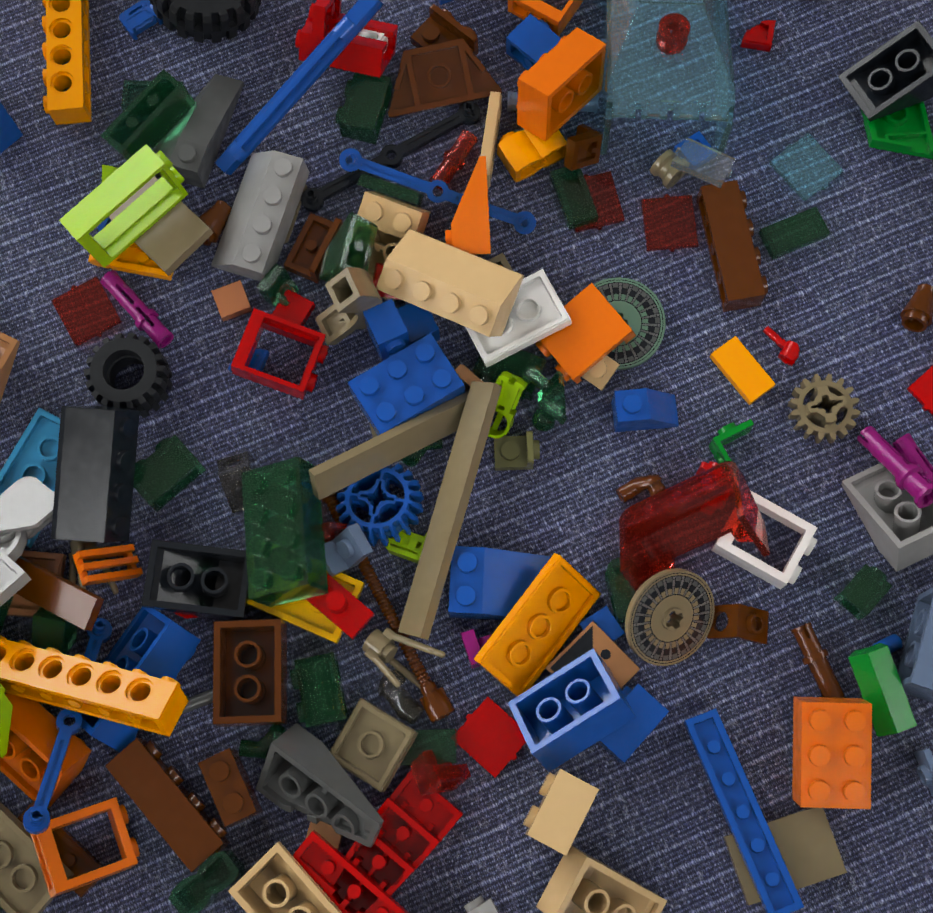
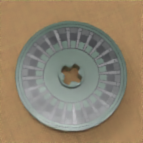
(642, 313)

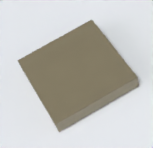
(373, 744)

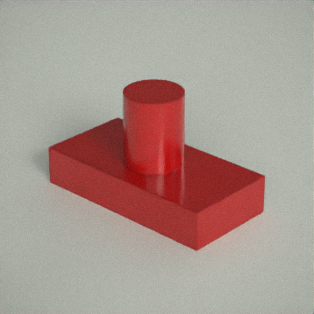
(342, 608)

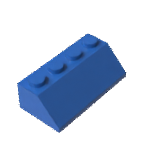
(151, 645)

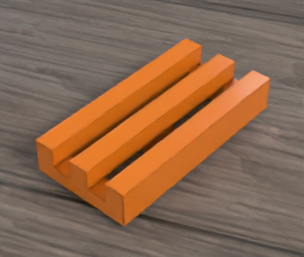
(106, 552)

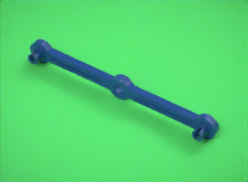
(352, 160)
(37, 818)

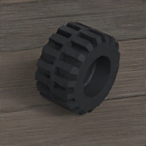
(115, 356)

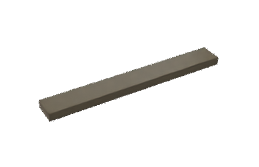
(449, 510)

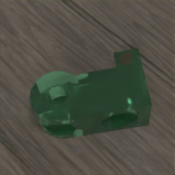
(619, 590)

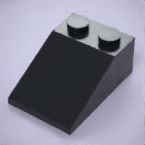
(893, 74)
(196, 580)

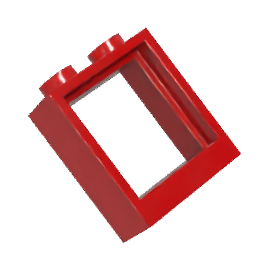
(261, 320)

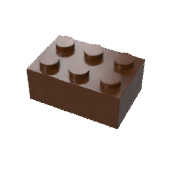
(250, 673)

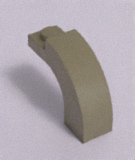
(351, 294)

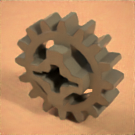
(831, 397)

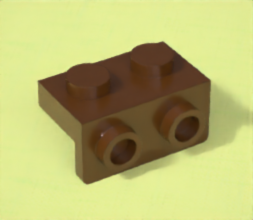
(310, 247)

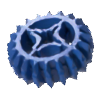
(402, 509)

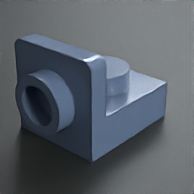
(346, 550)

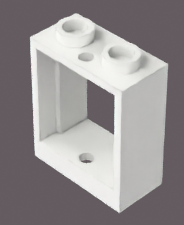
(791, 571)

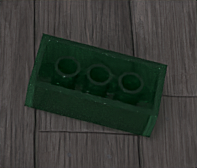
(283, 534)

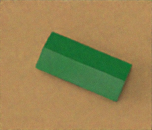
(883, 688)

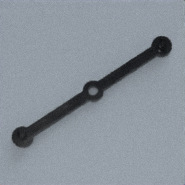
(467, 114)

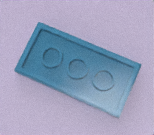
(34, 455)

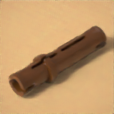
(817, 661)

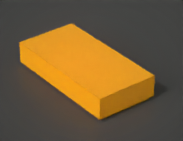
(742, 370)

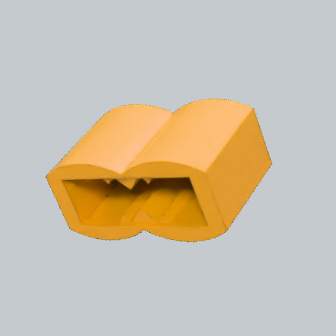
(527, 154)

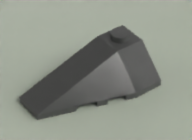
(200, 132)
(309, 779)

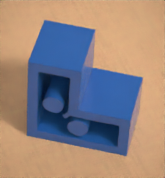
(397, 328)

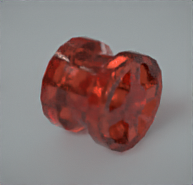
(673, 42)

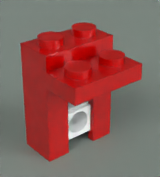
(367, 52)

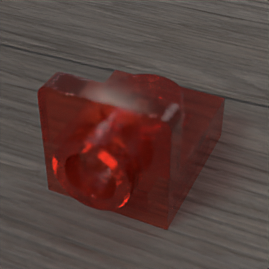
(437, 778)

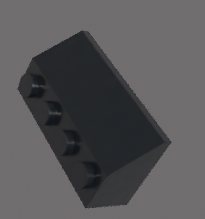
(95, 473)

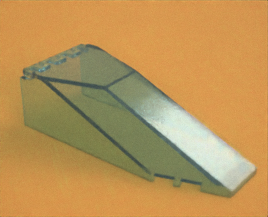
(656, 82)

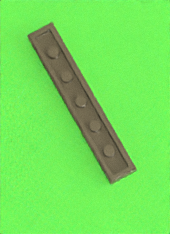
(387, 448)

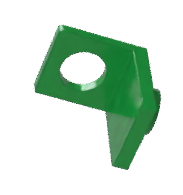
(726, 435)

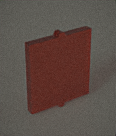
(605, 201)
(669, 223)
(86, 311)

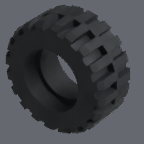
(206, 17)

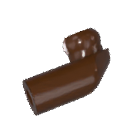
(640, 484)

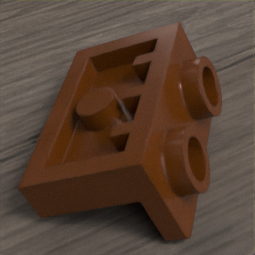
(442, 28)

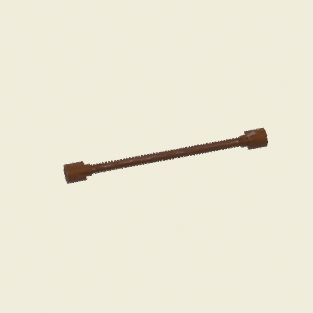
(434, 700)

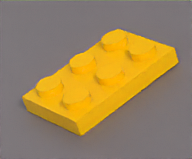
(307, 617)

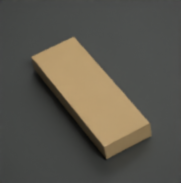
(491, 132)

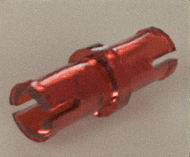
(455, 157)

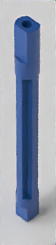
(298, 84)

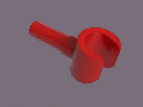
(790, 349)

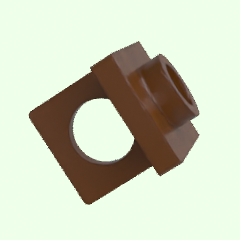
(743, 623)

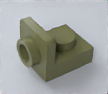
(516, 452)

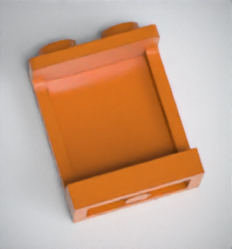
(590, 337)

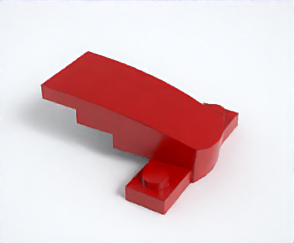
(369, 876)

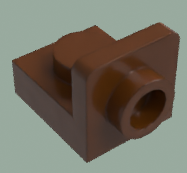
(583, 148)

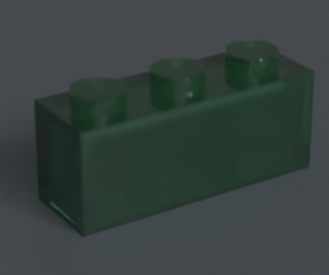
(149, 116)

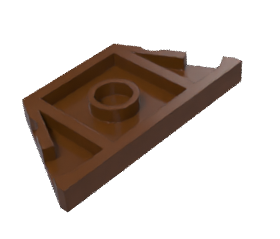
(439, 78)

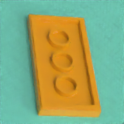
(537, 625)

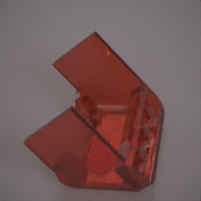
(686, 519)

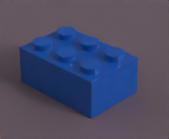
(406, 385)
(571, 710)

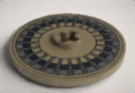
(649, 610)

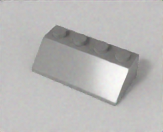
(261, 214)

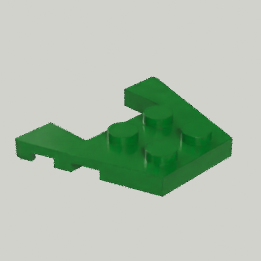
(902, 132)

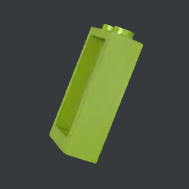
(137, 216)

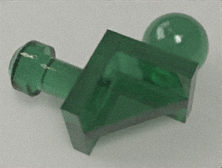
(550, 398)

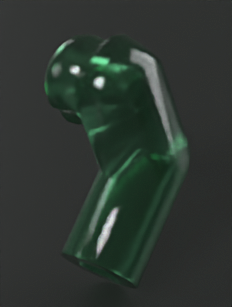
(260, 748)

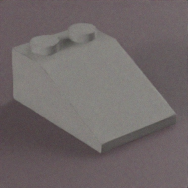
(891, 517)

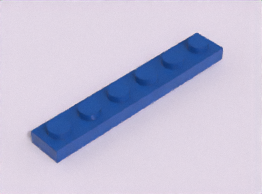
(743, 814)

